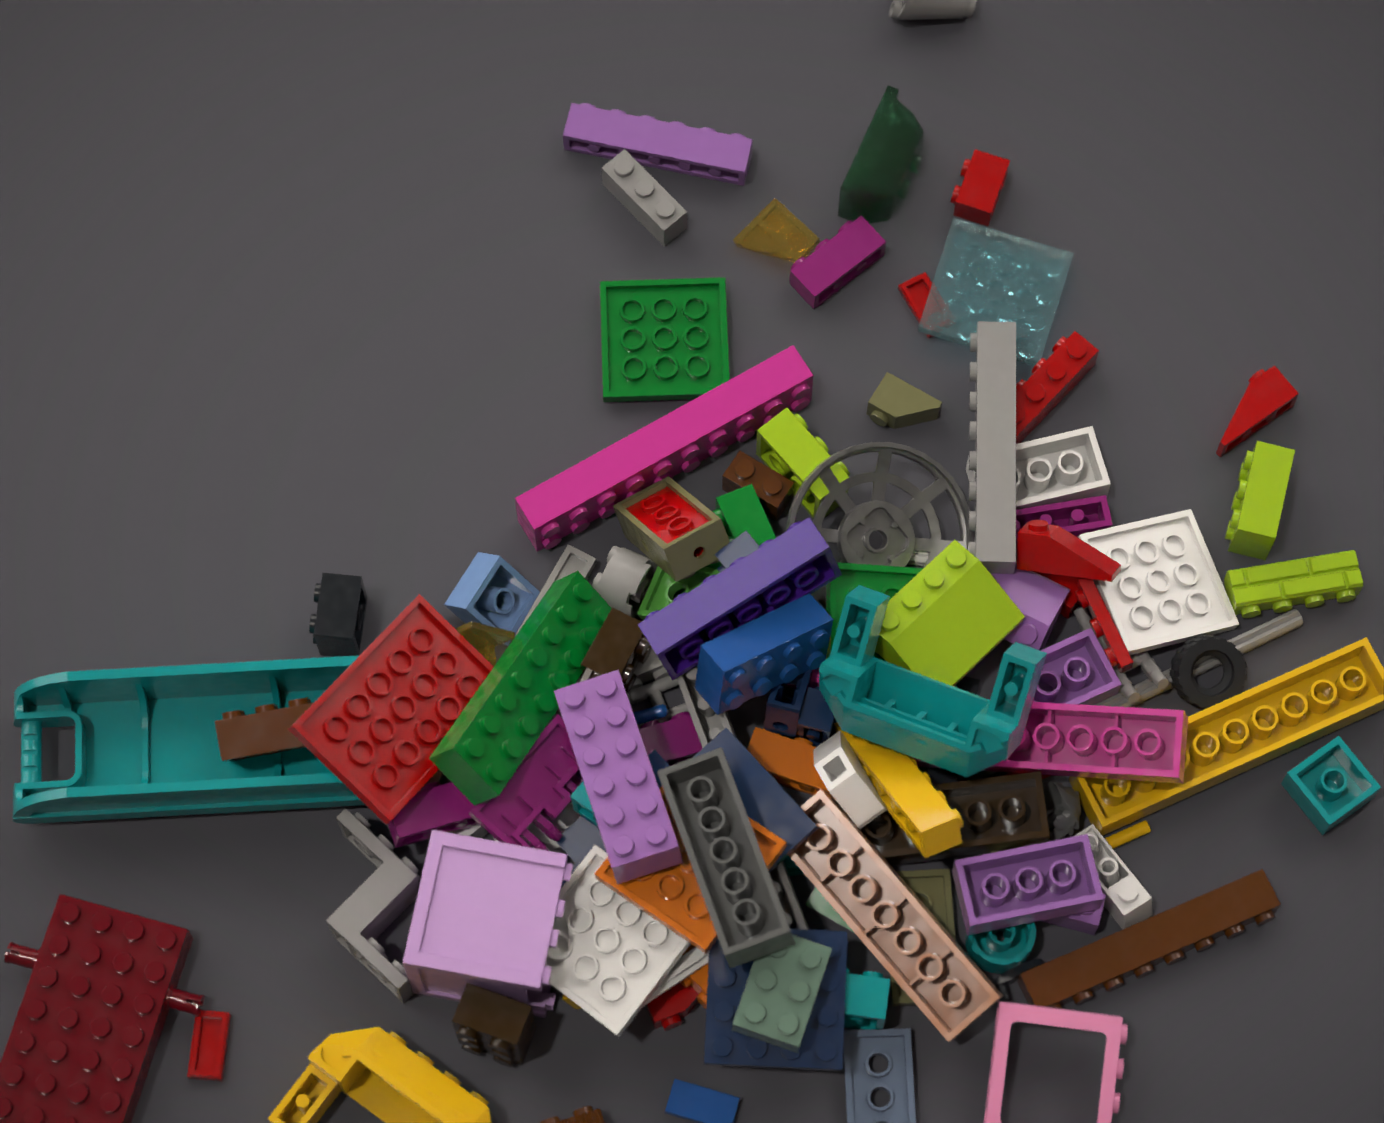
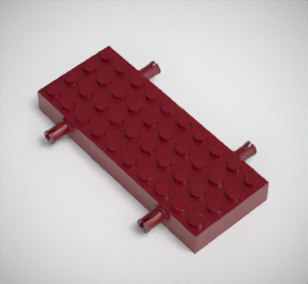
(91, 1014)

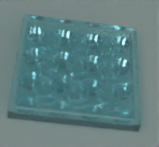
(995, 280)

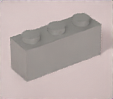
(644, 197)

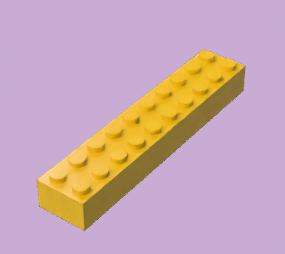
(1249, 732)

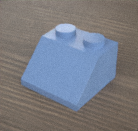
(492, 594)

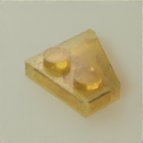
(777, 234)

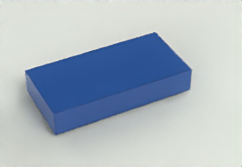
(701, 1104)

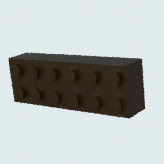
(995, 816)

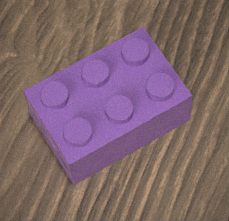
(1077, 672)

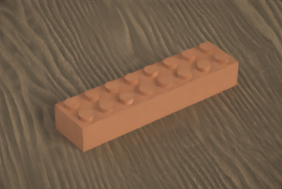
(892, 920)

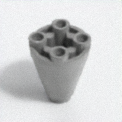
(931, 9)

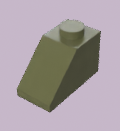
(901, 404)

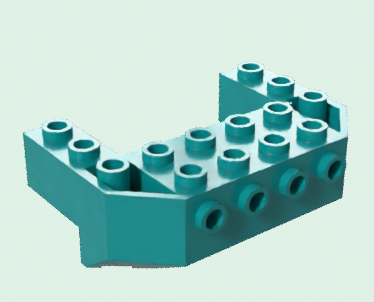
(919, 712)

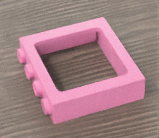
(1012, 1012)

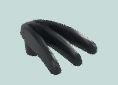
(1012, 975)

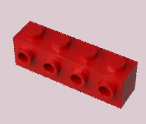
(1052, 381)

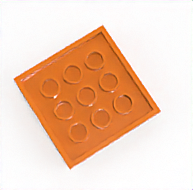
(674, 893)

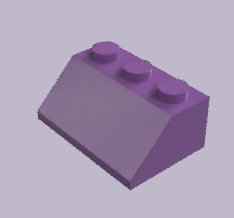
(1038, 601)

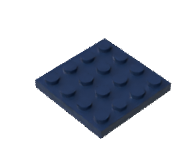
(824, 1033)

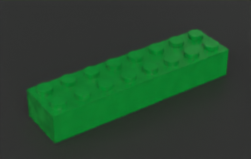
(519, 691)

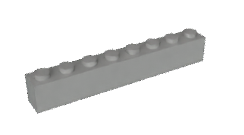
(994, 446)

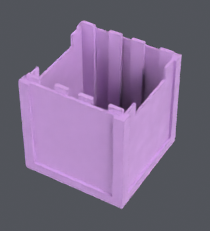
(486, 920)

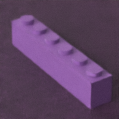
(658, 143)

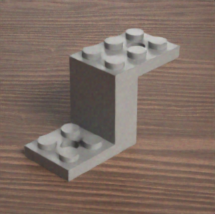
(375, 904)

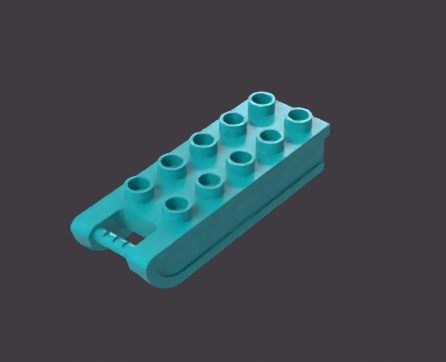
(154, 747)

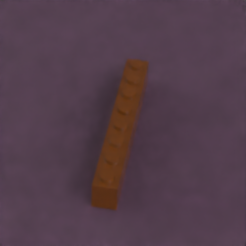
(1151, 942)

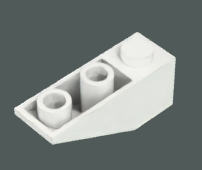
(1125, 895)

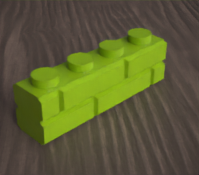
(1294, 583)

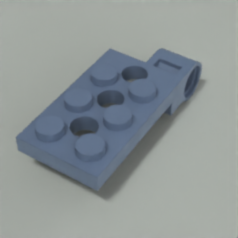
(861, 1081)

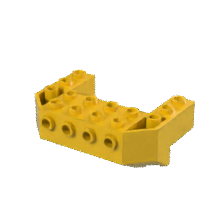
(383, 1079)

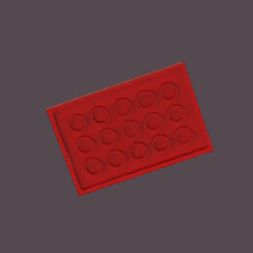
(394, 708)

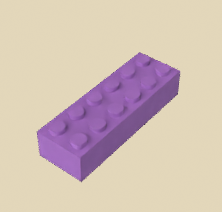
(618, 777)

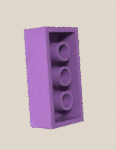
(1027, 884)

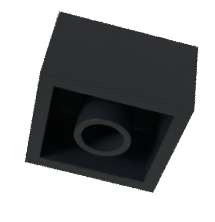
(339, 615)

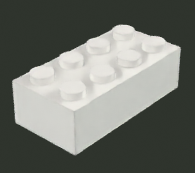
(1058, 469)

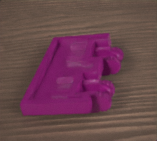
(536, 786)

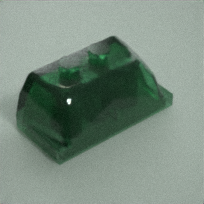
(883, 162)

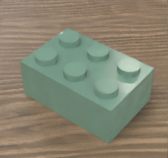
(782, 994)

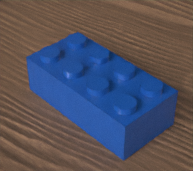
(763, 654)

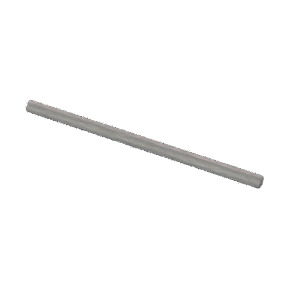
(1244, 642)

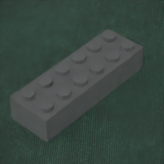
(726, 858)

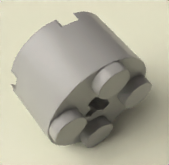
(625, 580)

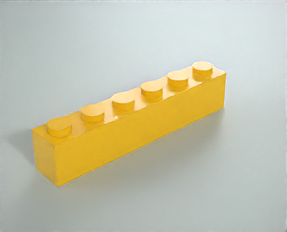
(909, 796)

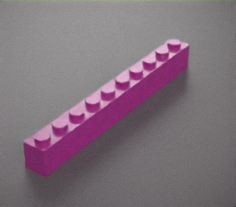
(447, 808)

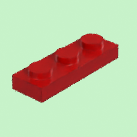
(1103, 625)

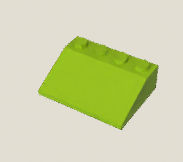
(947, 618)

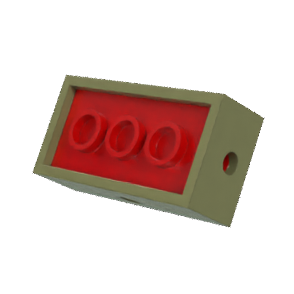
(672, 528)

